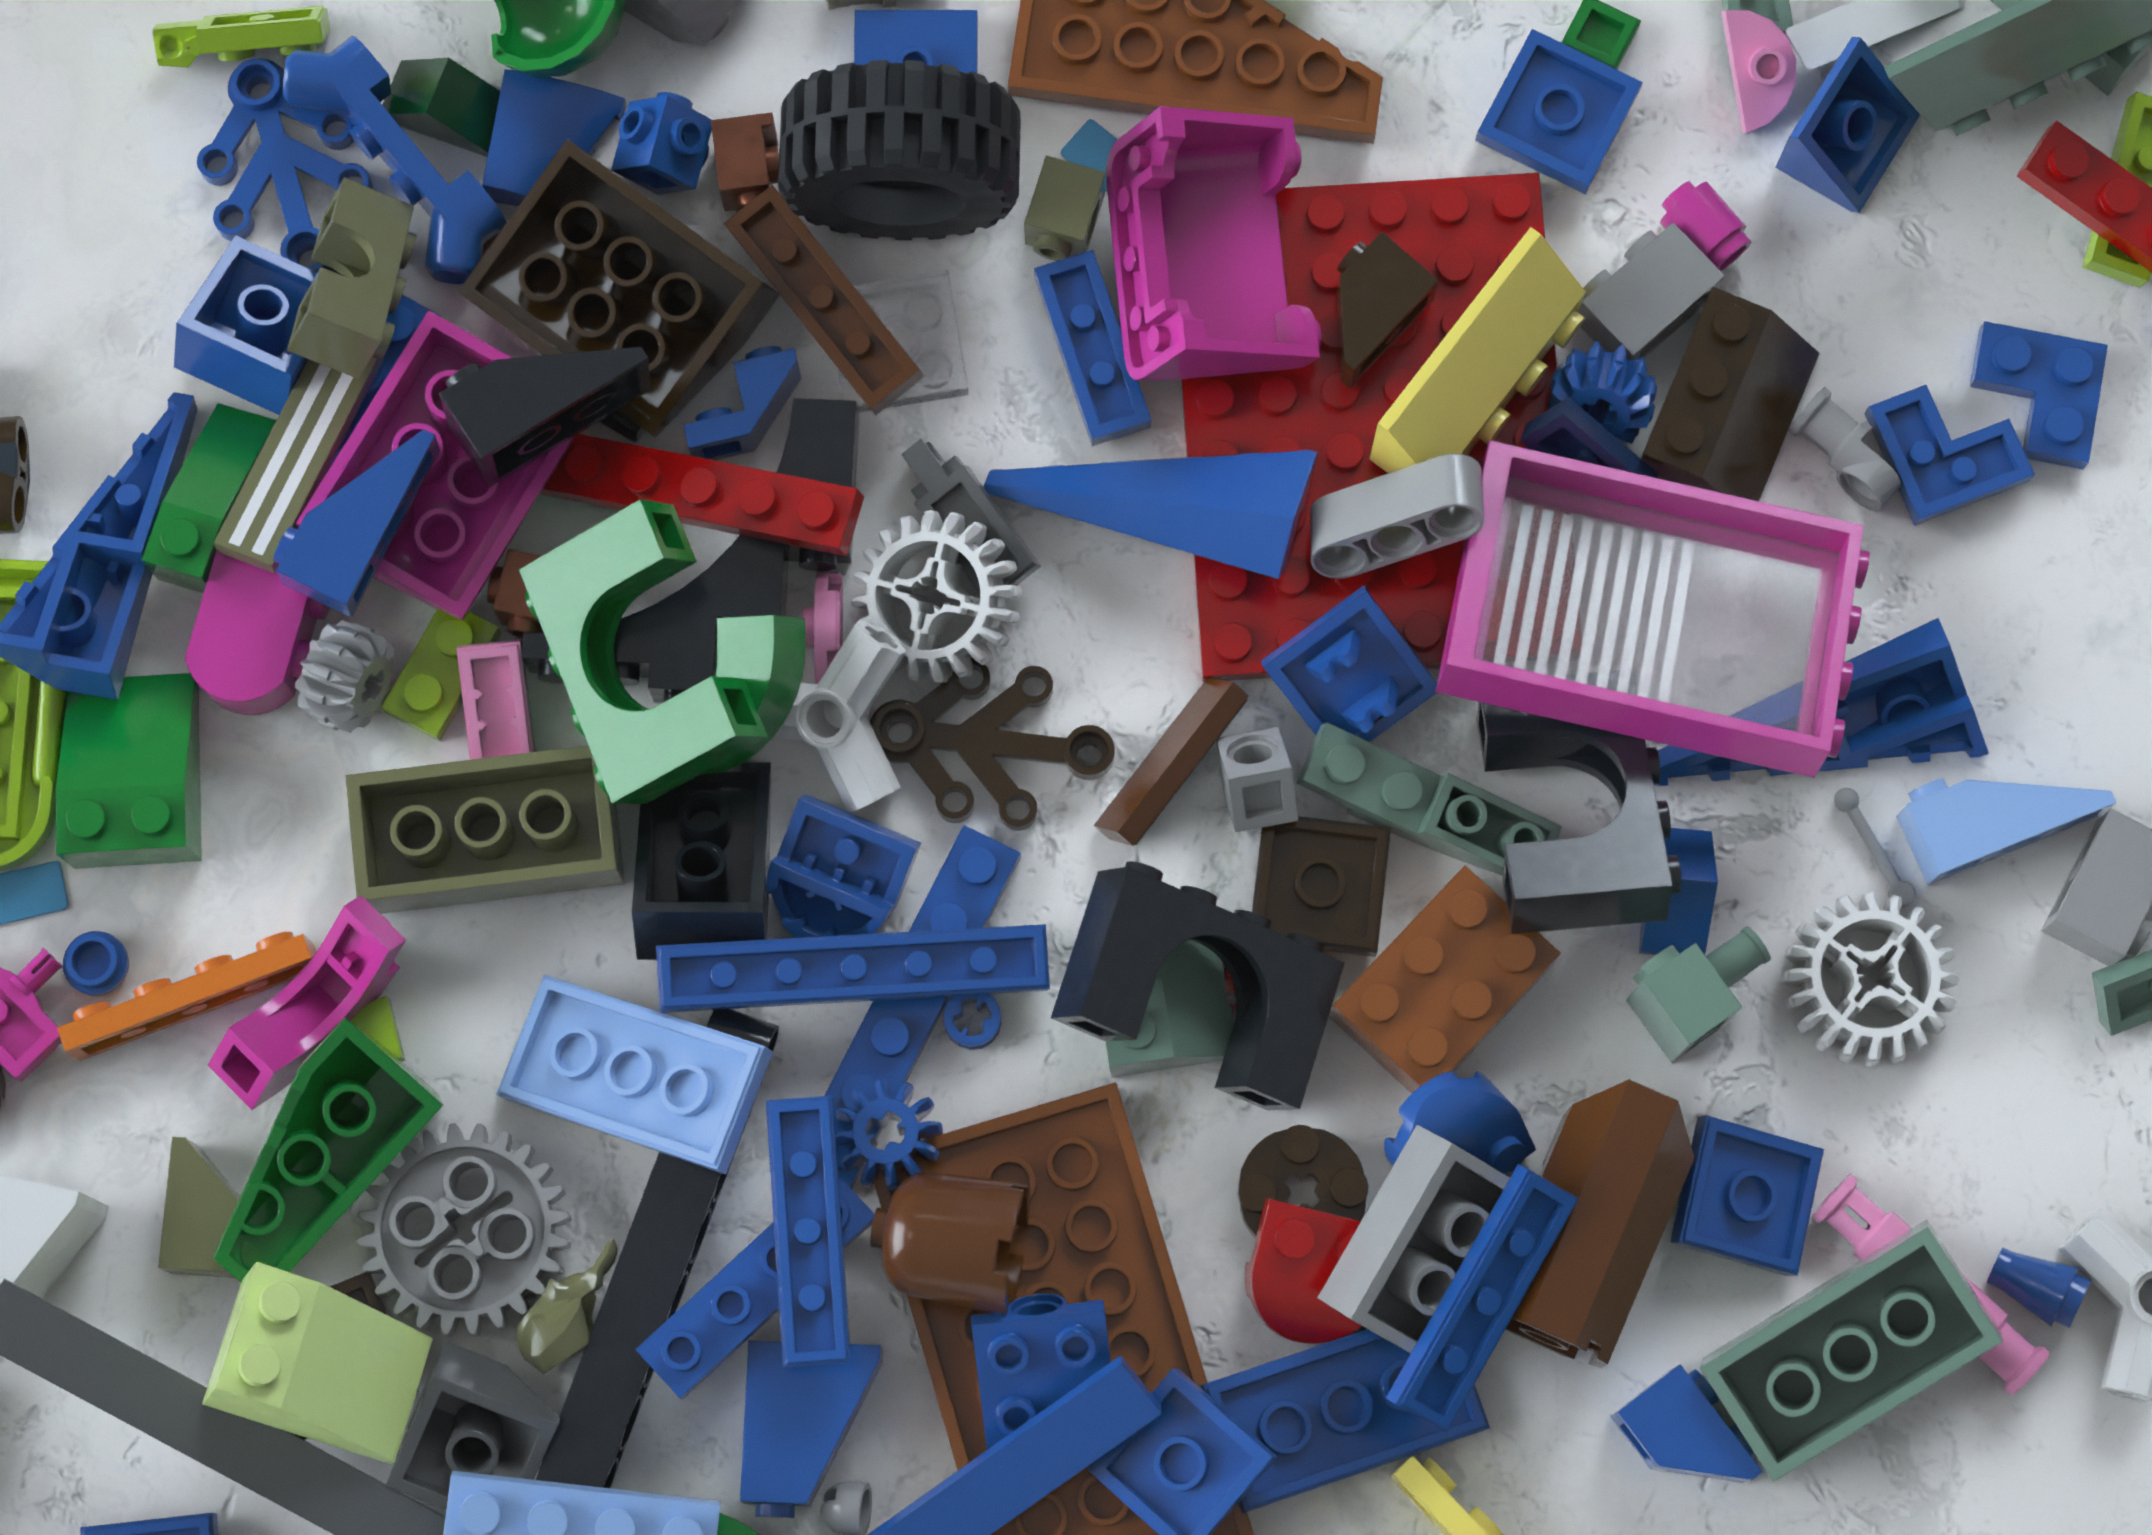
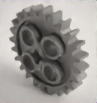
(431, 1182)

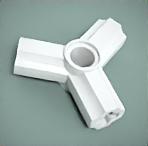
(853, 684)
(2118, 1271)

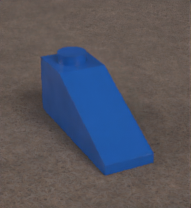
(350, 532)

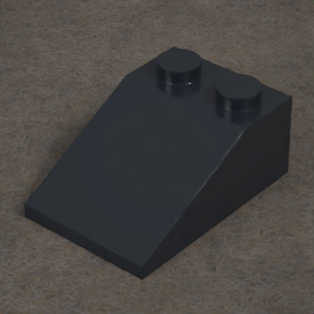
(535, 403)
(704, 861)

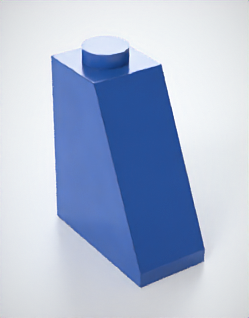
(797, 1424)

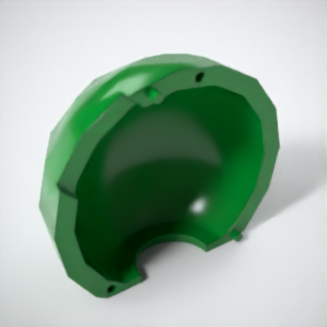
(554, 35)

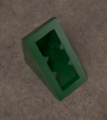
(444, 103)

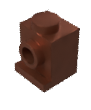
(745, 157)

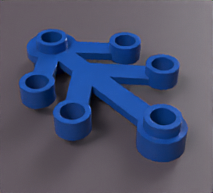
(275, 157)

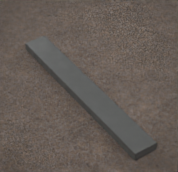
(171, 1410)

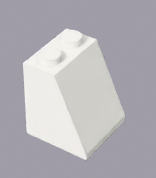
(43, 1231)

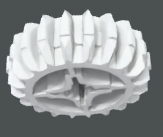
(943, 567)
(1893, 995)

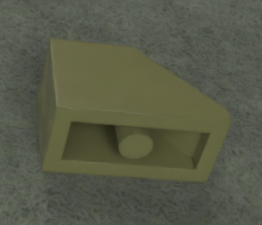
(195, 1212)

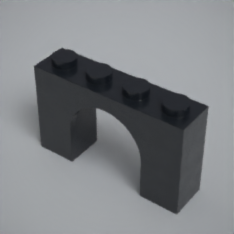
(1594, 878)
(1278, 980)

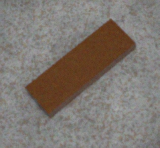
(1171, 761)

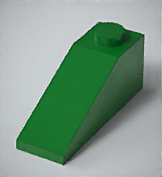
(203, 495)

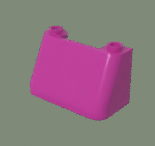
(1204, 246)

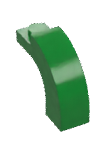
(771, 660)

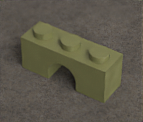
(346, 314)

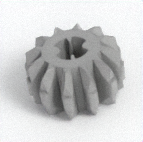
(346, 676)

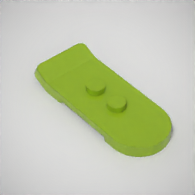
(29, 741)

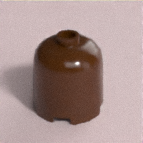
(953, 1239)

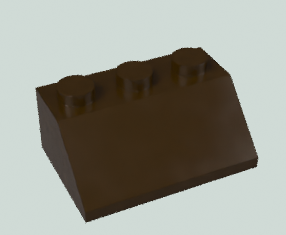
(1730, 399)

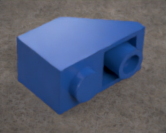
(1681, 1431)

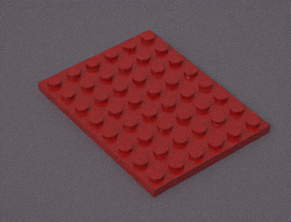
(1460, 236)

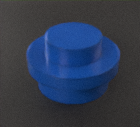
(95, 963)

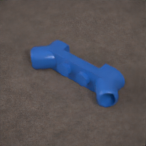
(354, 85)

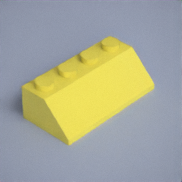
(1484, 360)

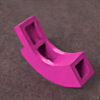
(342, 977)

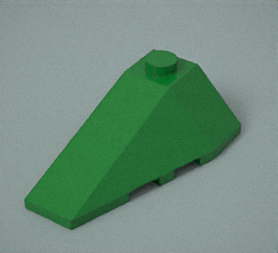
(331, 1139)

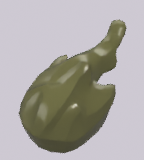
(562, 1316)

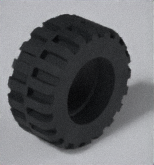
(899, 150)

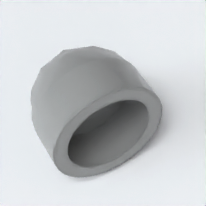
(848, 1508)

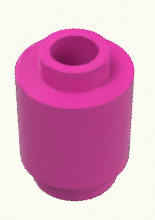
(1707, 222)

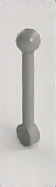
(1848, 801)

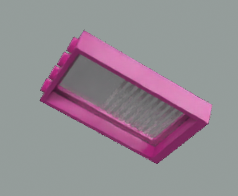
(1656, 611)

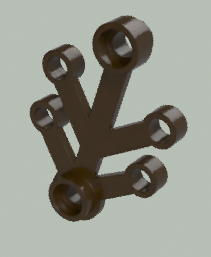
(979, 741)

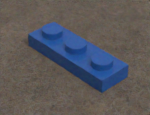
(1092, 347)

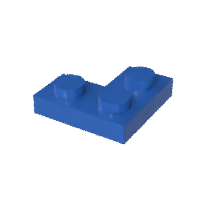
(2059, 378)
(1943, 472)

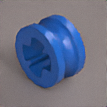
(990, 1026)

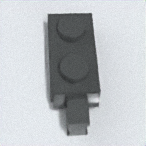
(956, 489)

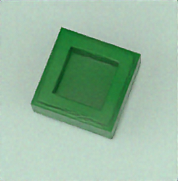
(1601, 32)

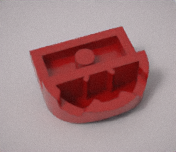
(1290, 1267)

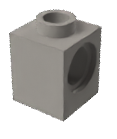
(1257, 779)

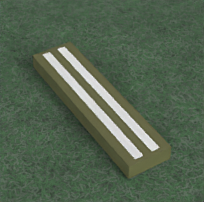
(293, 461)

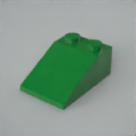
(131, 775)

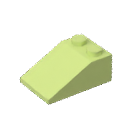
(317, 1364)

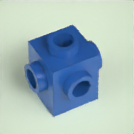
(662, 144)

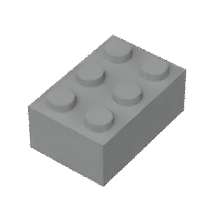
(1413, 1238)

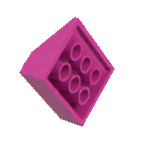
(455, 522)

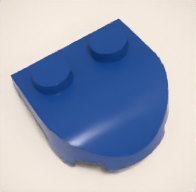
(838, 871)
(1468, 1115)

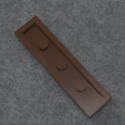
(824, 300)

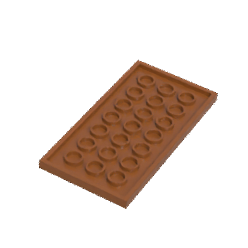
(1086, 1241)

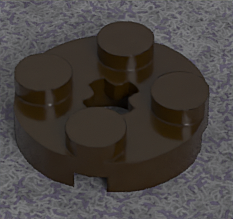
(1302, 1153)

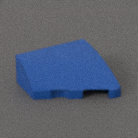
(534, 123)

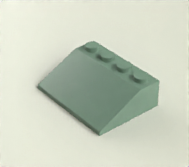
(2015, 55)

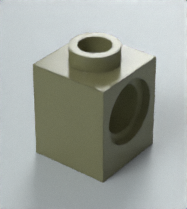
(1064, 209)

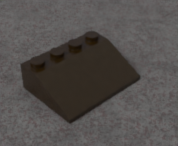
(611, 269)

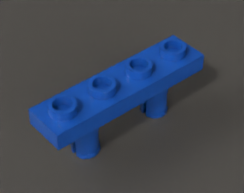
(731, 1307)

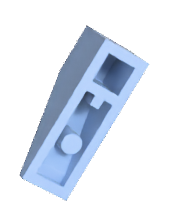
(1986, 819)

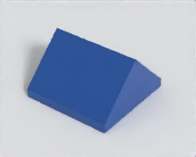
(1849, 130)

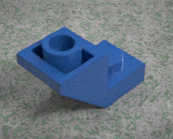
(765, 385)

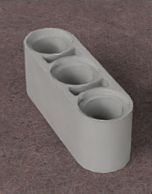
(1396, 516)

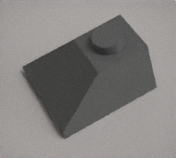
(473, 1421)

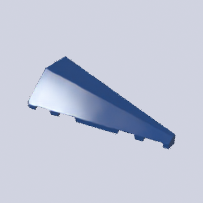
(1211, 506)
(87, 601)
(1899, 704)

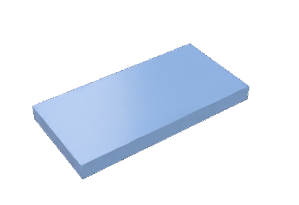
(635, 1073)

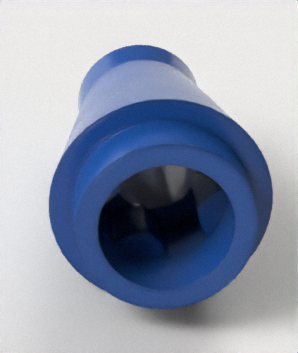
(2040, 1285)

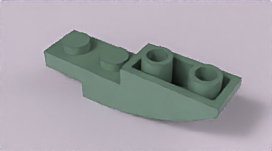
(1418, 803)

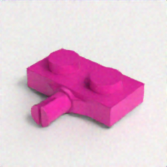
(25, 1028)

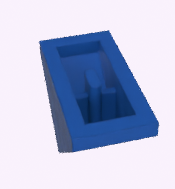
(1693, 908)

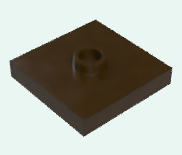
(1324, 882)

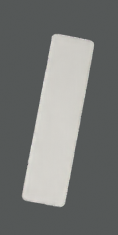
(1826, 35)

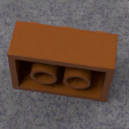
(1442, 983)

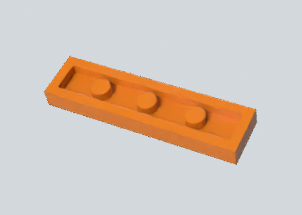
(165, 1003)

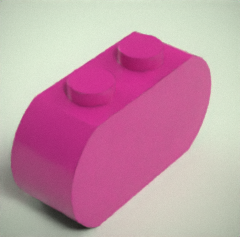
(250, 637)

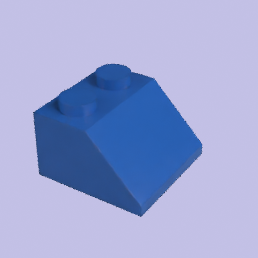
(242, 325)

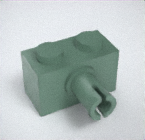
(1688, 993)

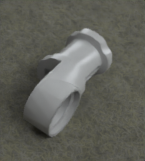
(1859, 469)

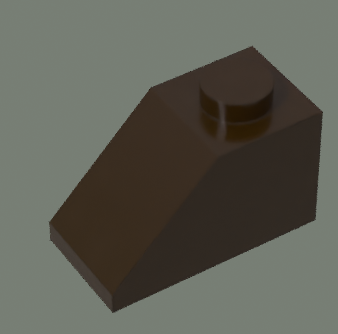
(1376, 302)

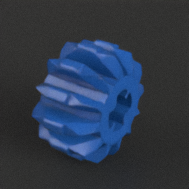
(1608, 389)
(878, 1114)

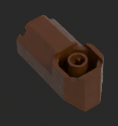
(1626, 1164)

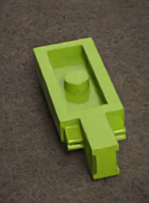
(239, 34)

